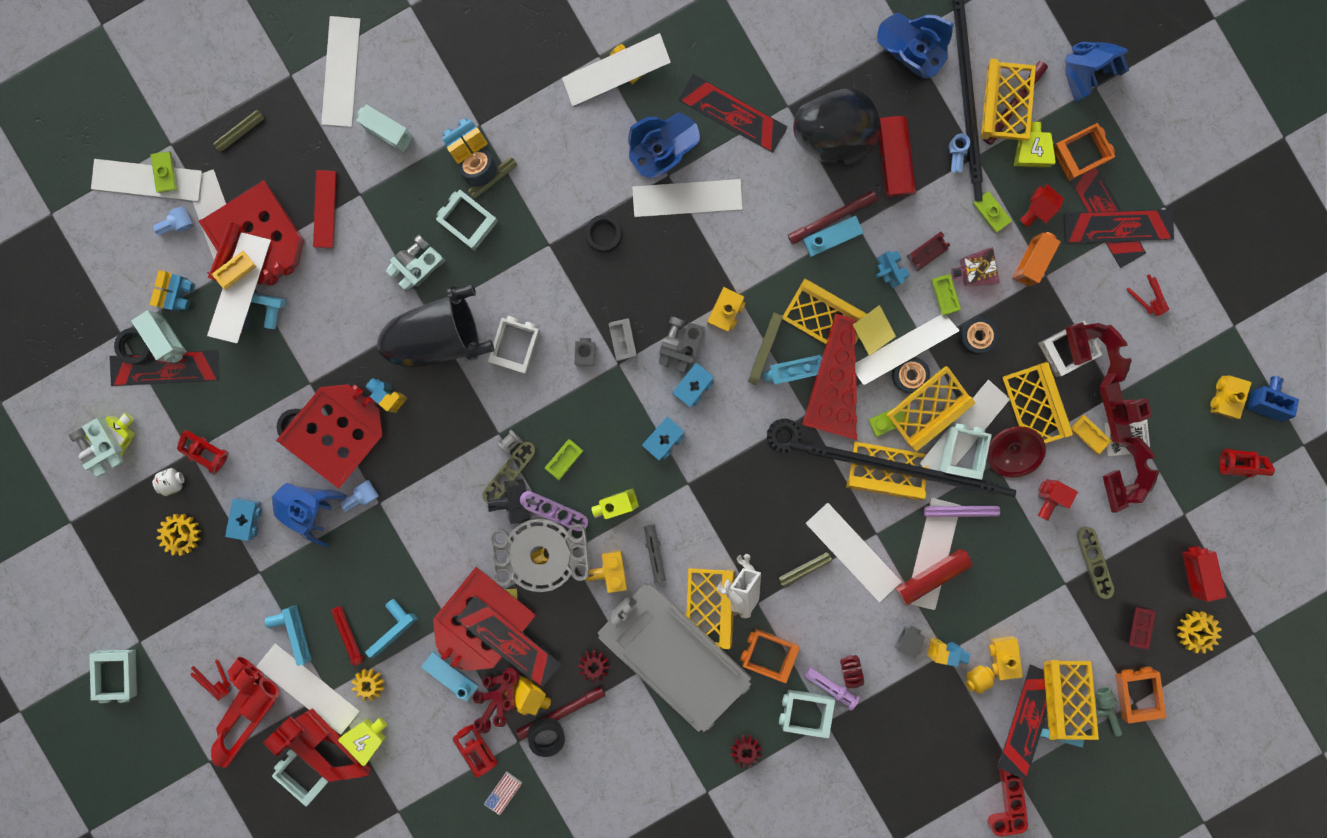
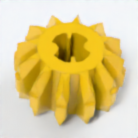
(374, 689)

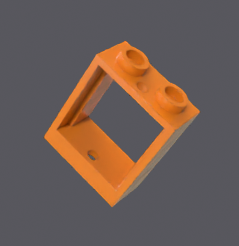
(1066, 160)
(1036, 259)
(788, 662)
(1144, 714)

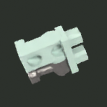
(415, 269)
(103, 446)

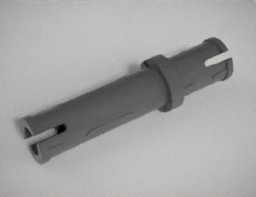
(658, 573)

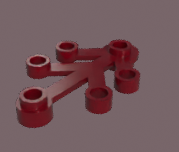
(508, 680)

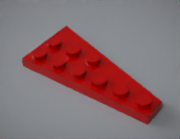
(835, 391)

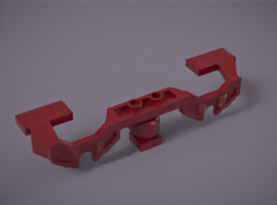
(1118, 411)

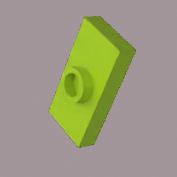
(163, 172)
(992, 212)
(946, 294)
(564, 459)

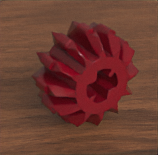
(588, 662)
(852, 671)
(744, 757)

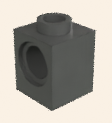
(585, 361)
(910, 641)

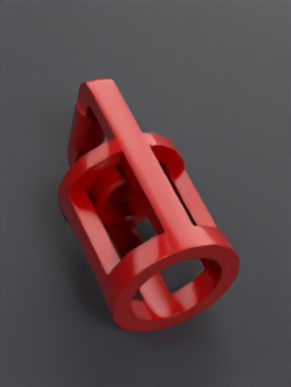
(197, 448)
(1251, 466)
(470, 748)

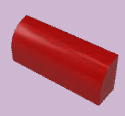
(896, 156)
(934, 577)

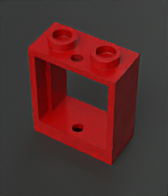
(1204, 574)

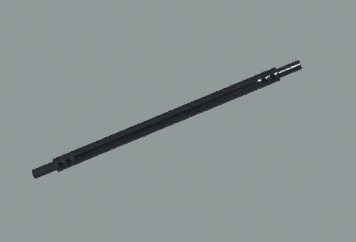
(968, 97)
(902, 468)

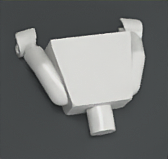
(745, 589)

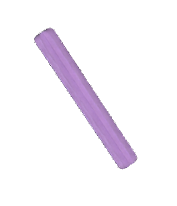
(961, 511)

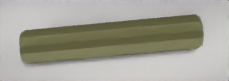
(238, 131)
(503, 169)
(805, 569)

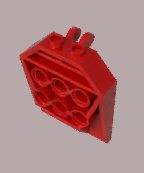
(251, 208)
(324, 459)
(454, 639)

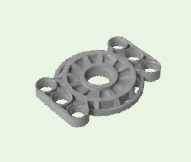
(559, 549)

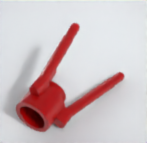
(1159, 304)
(217, 690)

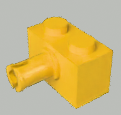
(726, 309)
(1230, 397)
(611, 571)
(1005, 658)
(529, 697)

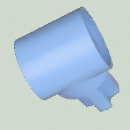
(958, 153)
(177, 219)
(362, 495)

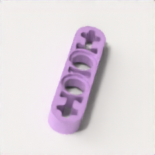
(555, 508)

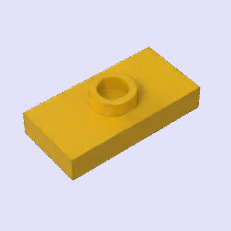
(234, 270)
(1090, 434)

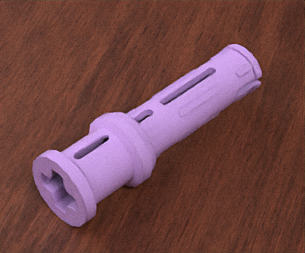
(839, 692)

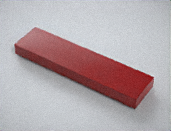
(325, 209)

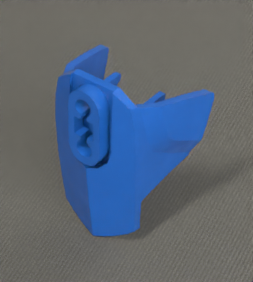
(928, 34)
(1087, 59)
(671, 136)
(299, 506)

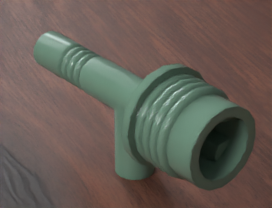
(1107, 702)

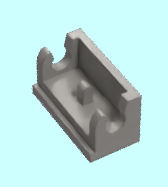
(622, 339)

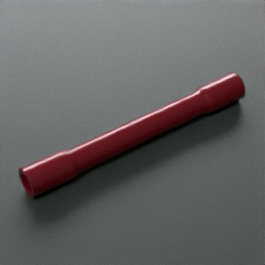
(1041, 67)
(860, 202)
(588, 698)

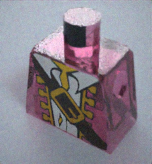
(978, 269)

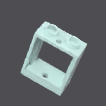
(384, 128)
(480, 233)
(159, 337)
(980, 454)
(130, 679)
(826, 719)
(291, 785)

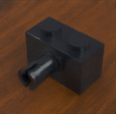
(511, 502)

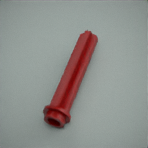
(224, 248)
(347, 636)

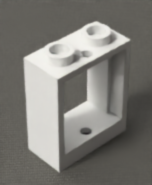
(511, 321)
(1054, 359)

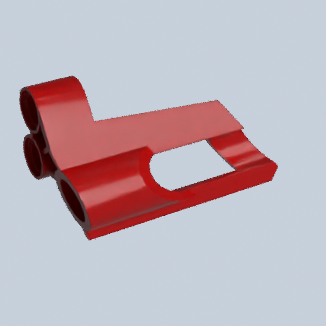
(252, 701)
(303, 736)

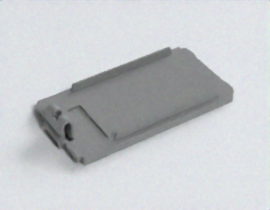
(674, 657)

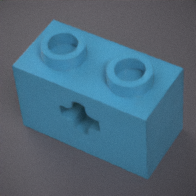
(695, 374)
(668, 428)
(236, 526)

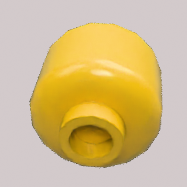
(979, 679)

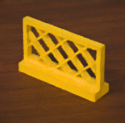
(991, 97)
(827, 298)
(1052, 396)
(938, 422)
(884, 487)
(726, 613)
(1055, 699)

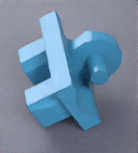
(890, 270)

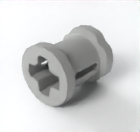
(509, 442)

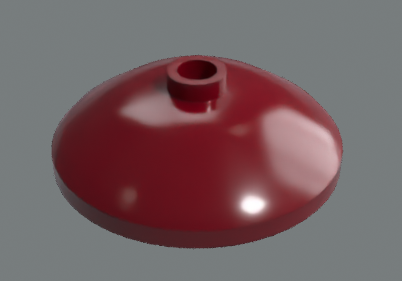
(1019, 459)

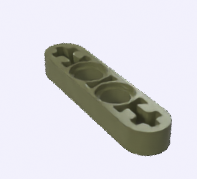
(765, 348)
(506, 470)
(1091, 564)

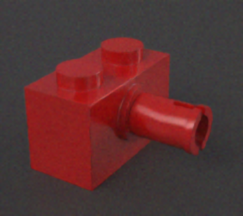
(1044, 204)
(1055, 495)

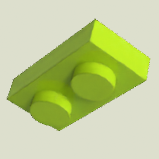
(881, 423)

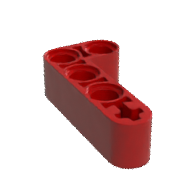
(1011, 813)

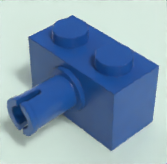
(1273, 402)

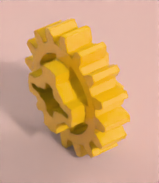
(182, 529)
(1201, 622)

